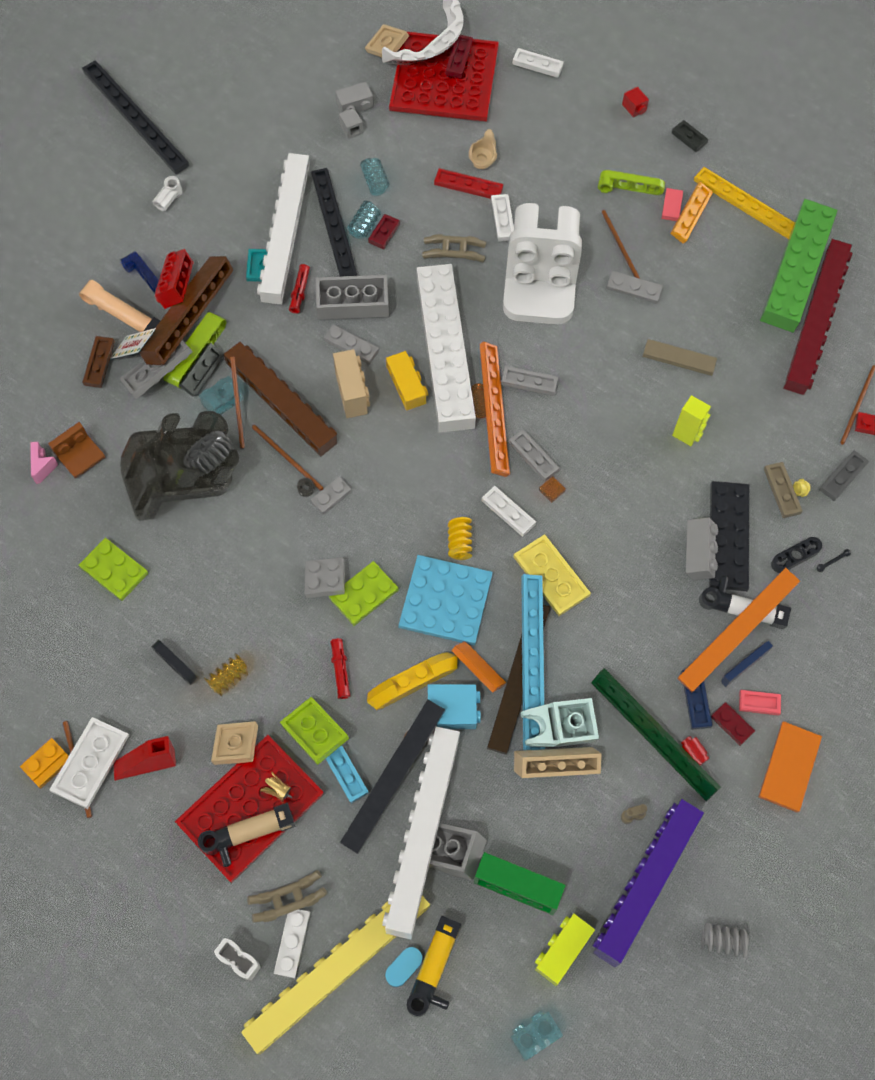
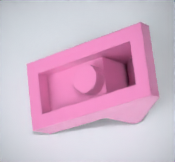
(40, 464)

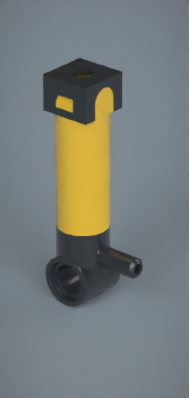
(433, 967)

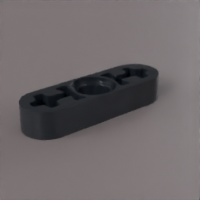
(800, 547)
(174, 662)

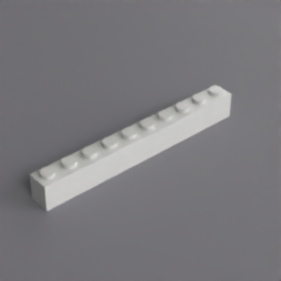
(284, 229)
(422, 834)

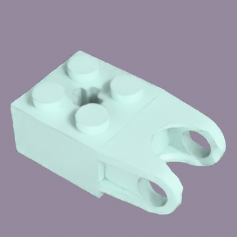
(556, 724)

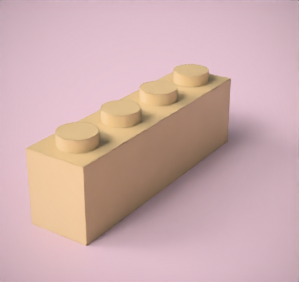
(557, 762)

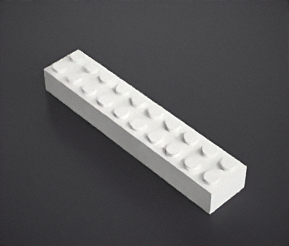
(445, 348)

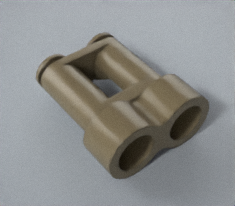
(636, 813)

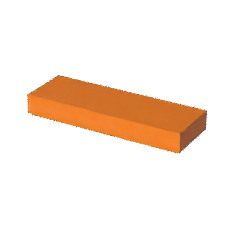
(478, 666)

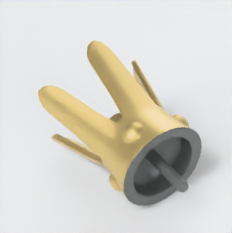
(280, 789)

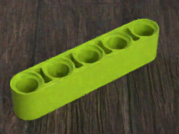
(205, 333)

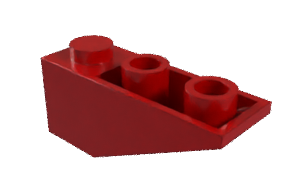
(146, 758)

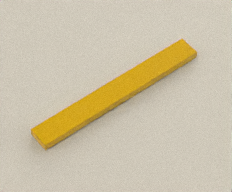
(745, 202)

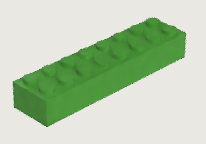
(798, 266)

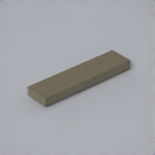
(679, 357)

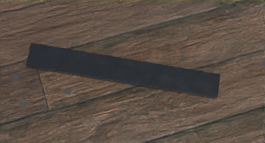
(333, 223)
(392, 776)

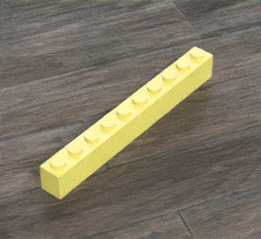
(321, 982)

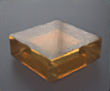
(552, 489)

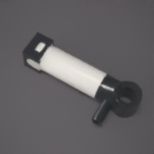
(736, 605)

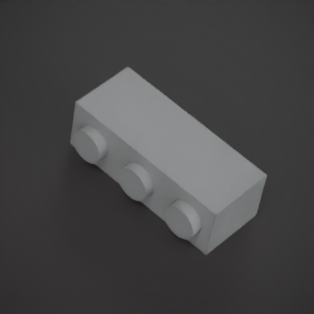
(701, 548)

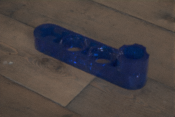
(134, 261)

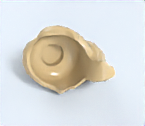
(483, 151)

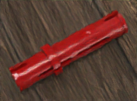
(296, 303)
(339, 660)

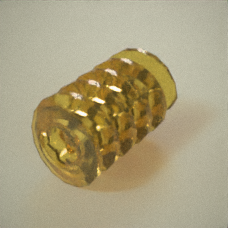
(227, 675)

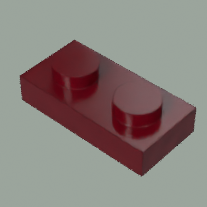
(384, 231)
(732, 724)

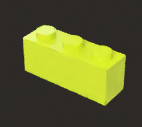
(692, 421)
(563, 949)

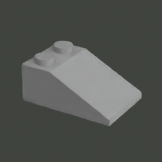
(457, 851)

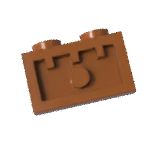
(76, 450)

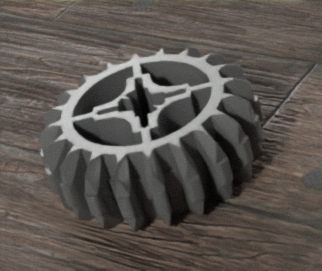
(208, 452)

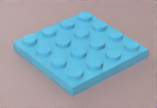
(445, 600)

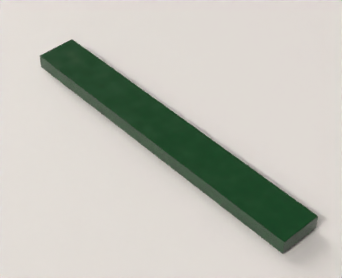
(655, 735)

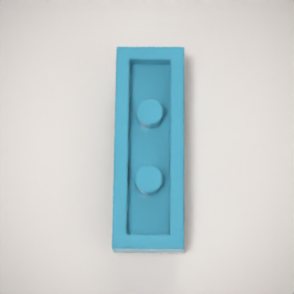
(347, 775)

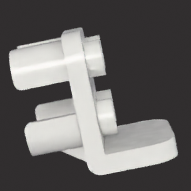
(542, 267)

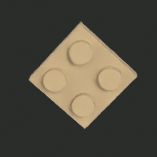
(386, 37)
(234, 743)

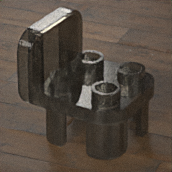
(155, 466)

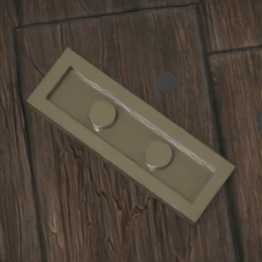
(782, 490)

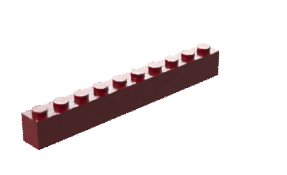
(817, 317)

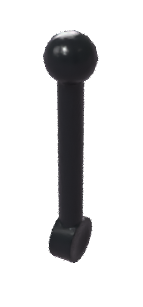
(821, 567)

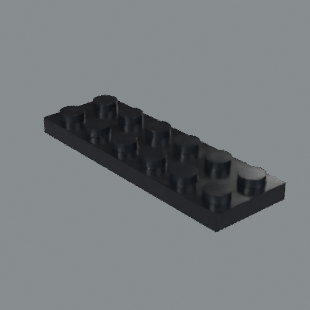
(731, 513)

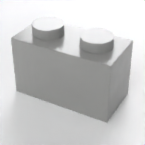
(354, 97)

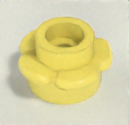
(801, 488)

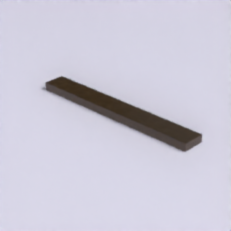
(510, 702)

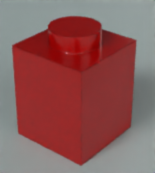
(635, 102)

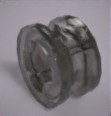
(303, 492)

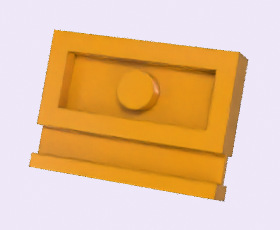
(45, 763)

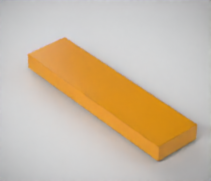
(691, 212)

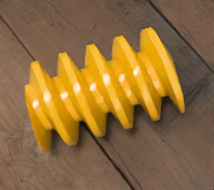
(459, 539)

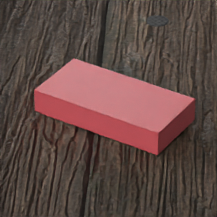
(672, 204)
(760, 702)

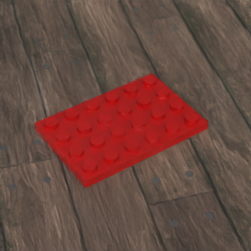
(239, 798)

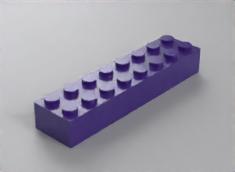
(648, 883)

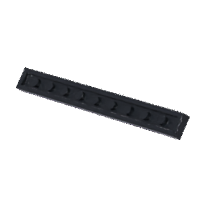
(135, 117)

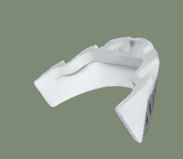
(438, 45)

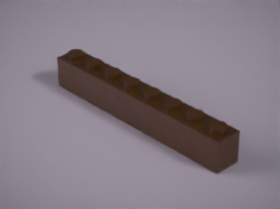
(183, 315)
(282, 399)

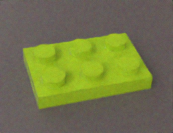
(113, 569)
(364, 593)
(314, 730)

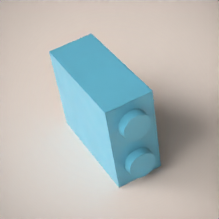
(459, 704)

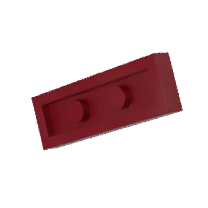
(459, 56)

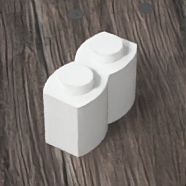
(241, 962)

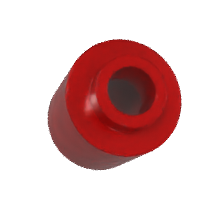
(695, 750)

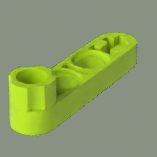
(607, 183)

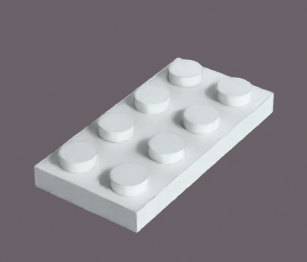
(89, 763)

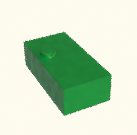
(519, 883)

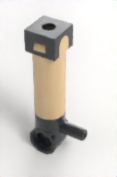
(246, 830)

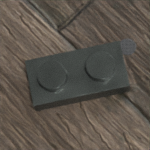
(689, 136)

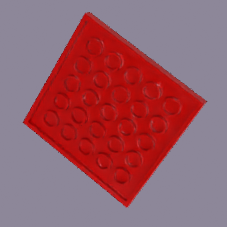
(428, 91)

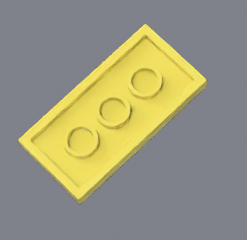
(560, 583)

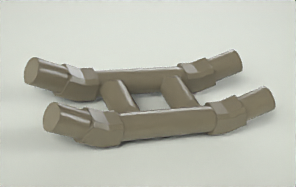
(462, 253)
(275, 896)

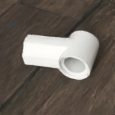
(167, 193)

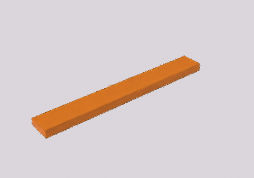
(494, 409)
(738, 630)

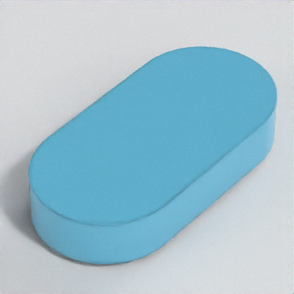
(403, 967)

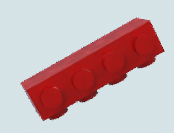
(174, 278)

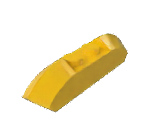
(412, 680)

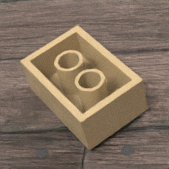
(351, 383)

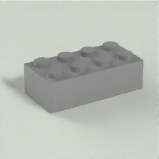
(352, 297)

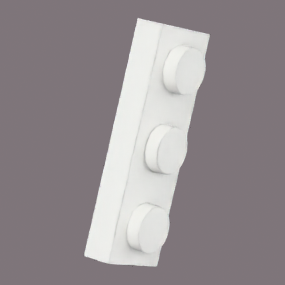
(538, 62)
(502, 216)
(508, 511)
(292, 943)

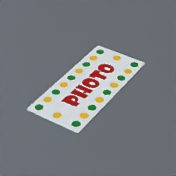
(132, 343)

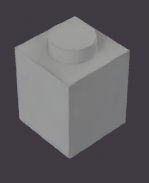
(350, 123)

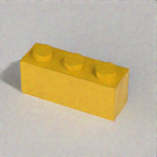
(406, 380)

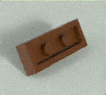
(98, 362)

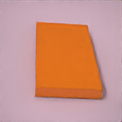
(790, 767)

